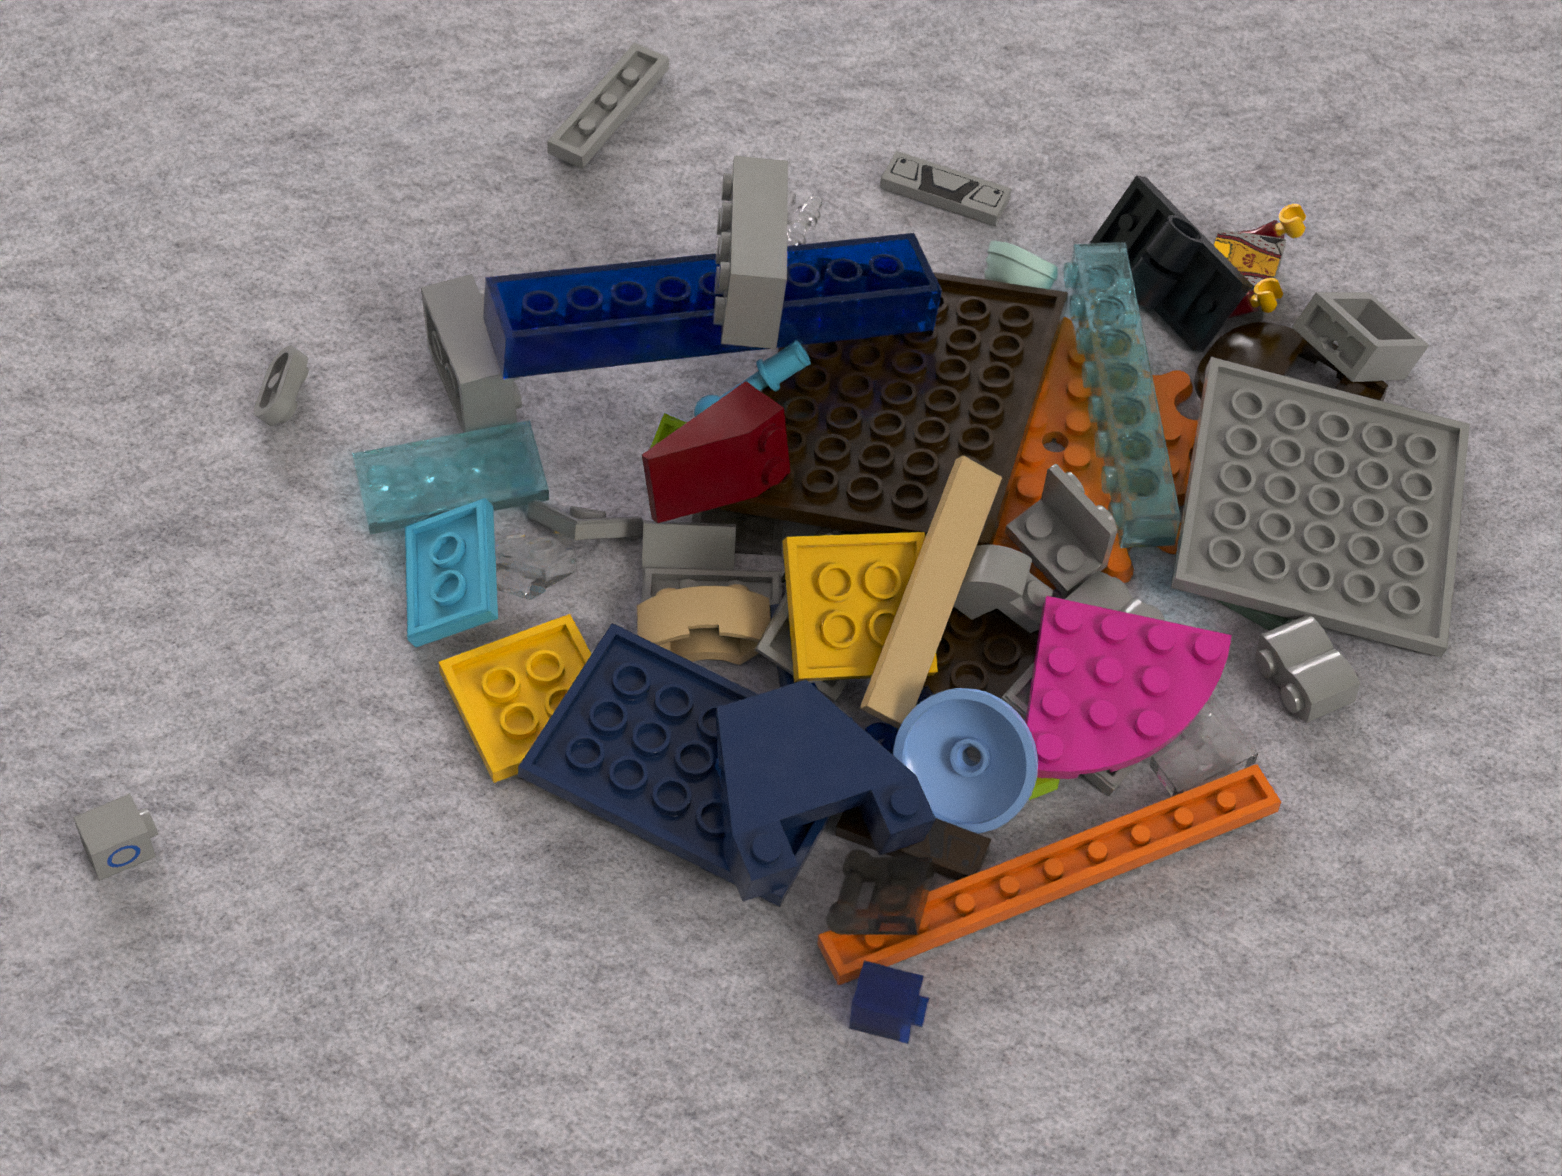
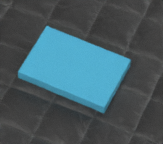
(451, 573)

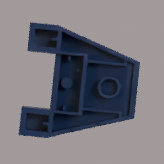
(796, 761)

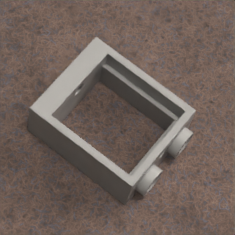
(1369, 336)

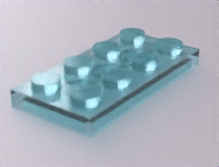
(447, 472)

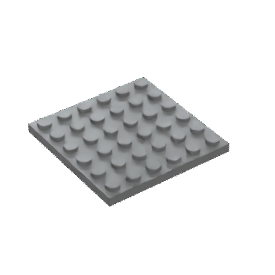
(1323, 507)

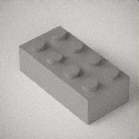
(752, 252)

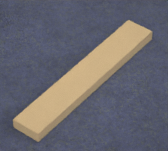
(931, 592)

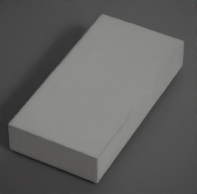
(688, 545)

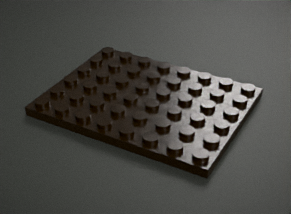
(891, 413)

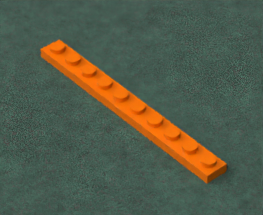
(1062, 869)

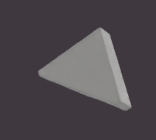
(584, 522)

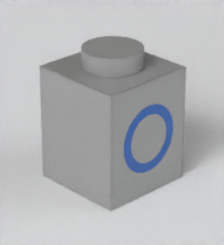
(116, 836)

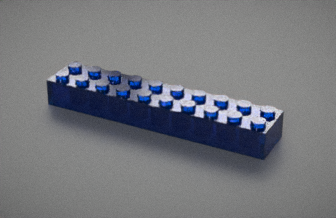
(667, 306)

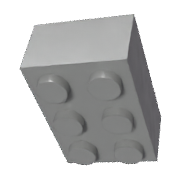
(466, 356)

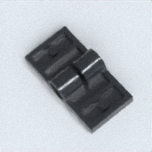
(1173, 264)

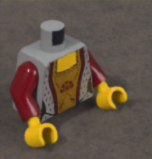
(1258, 257)

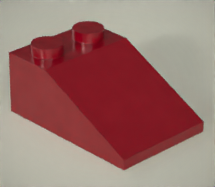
(718, 456)

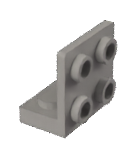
(1065, 532)

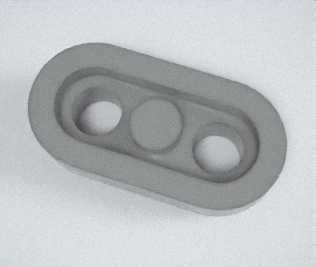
(280, 386)

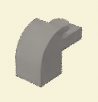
(1002, 580)

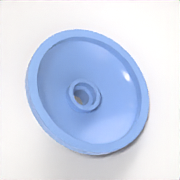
(962, 791)

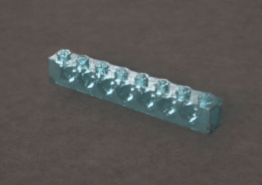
(1122, 396)

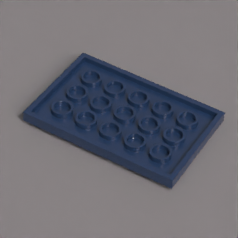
(643, 751)

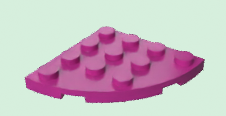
(1115, 686)

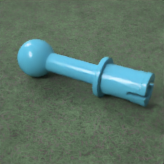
(770, 373)

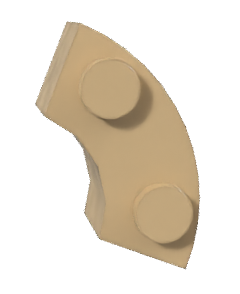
(705, 622)

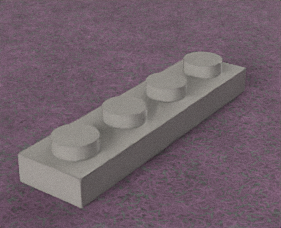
(608, 105)

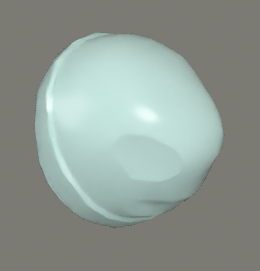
(1018, 266)

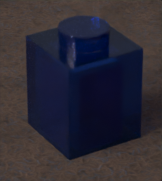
(888, 1002)

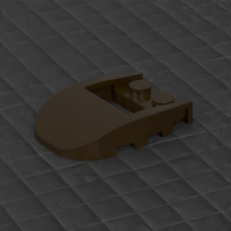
(1275, 350)

